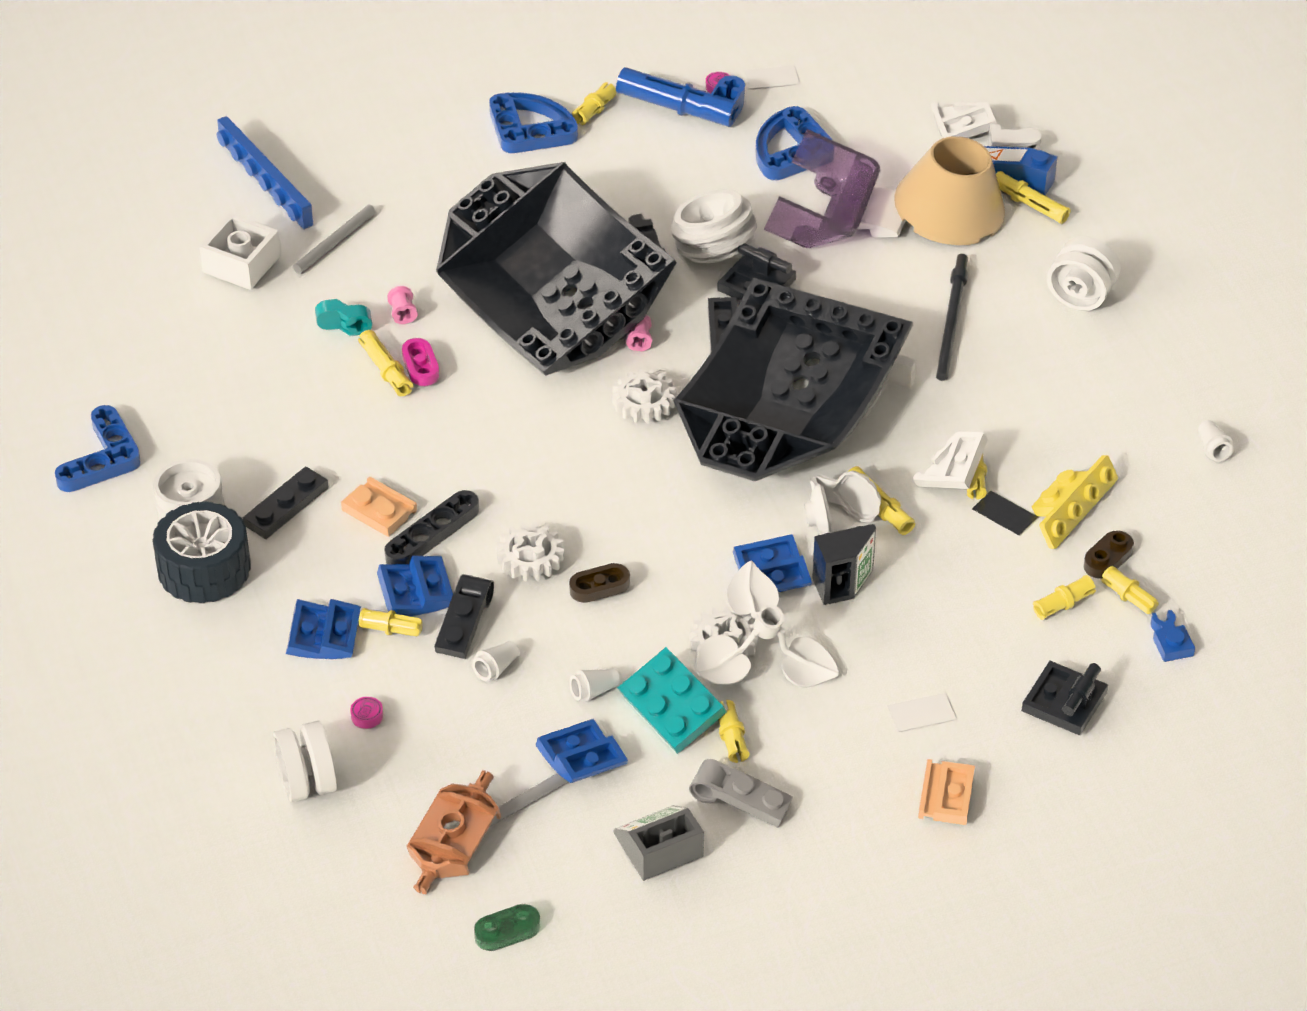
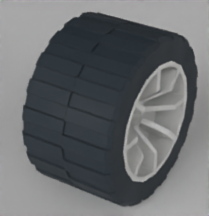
(201, 552)

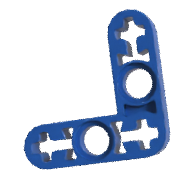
(112, 451)

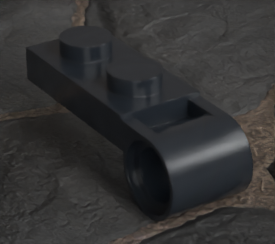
(464, 615)

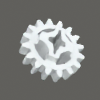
(643, 395)
(530, 551)
(722, 624)

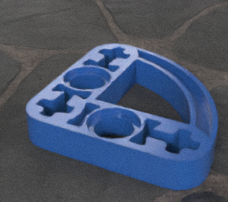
(512, 136)
(779, 165)

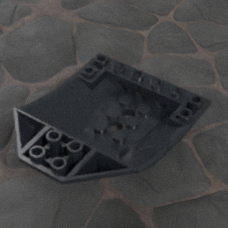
(529, 240)
(743, 399)

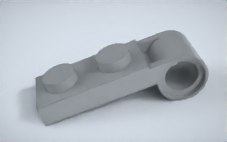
(739, 790)

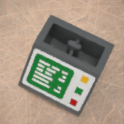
(662, 840)

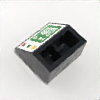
(843, 562)

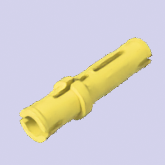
(1021, 192)
(390, 370)
(891, 510)

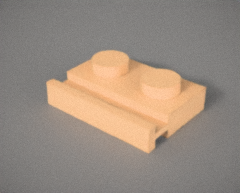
(379, 506)
(947, 792)

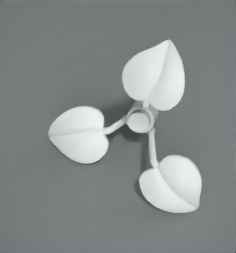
(755, 594)

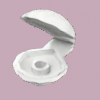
(851, 491)

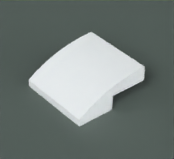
(881, 215)

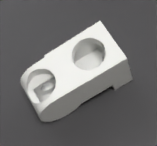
(1020, 138)

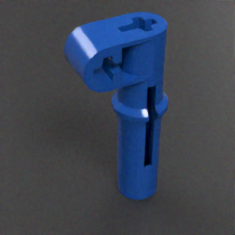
(719, 107)

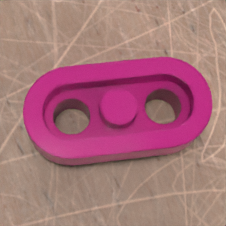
(420, 362)

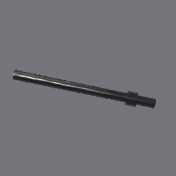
(958, 279)

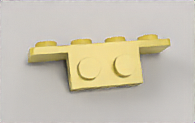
(1072, 498)

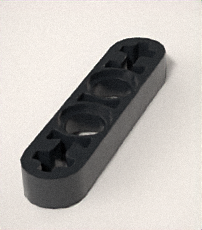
(428, 526)

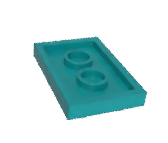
(672, 700)

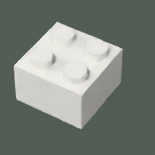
(240, 251)

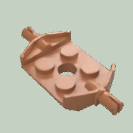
(445, 851)

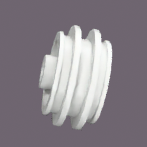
(713, 226)

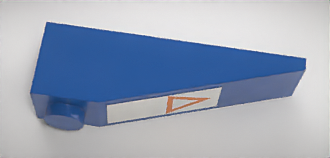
(1026, 164)

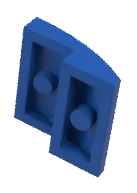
(776, 559)
(415, 587)
(323, 630)
(580, 751)

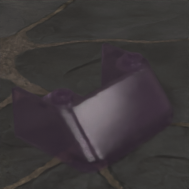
(840, 174)

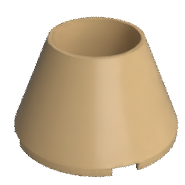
(952, 193)

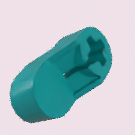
(350, 319)

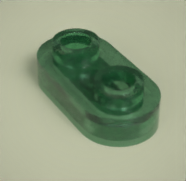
(508, 927)

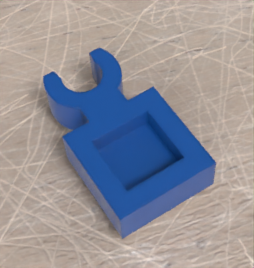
(1171, 641)

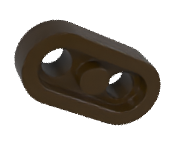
(1112, 550)
(599, 582)

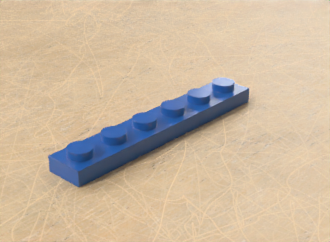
(267, 175)

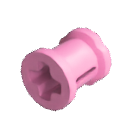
(403, 309)
(637, 333)

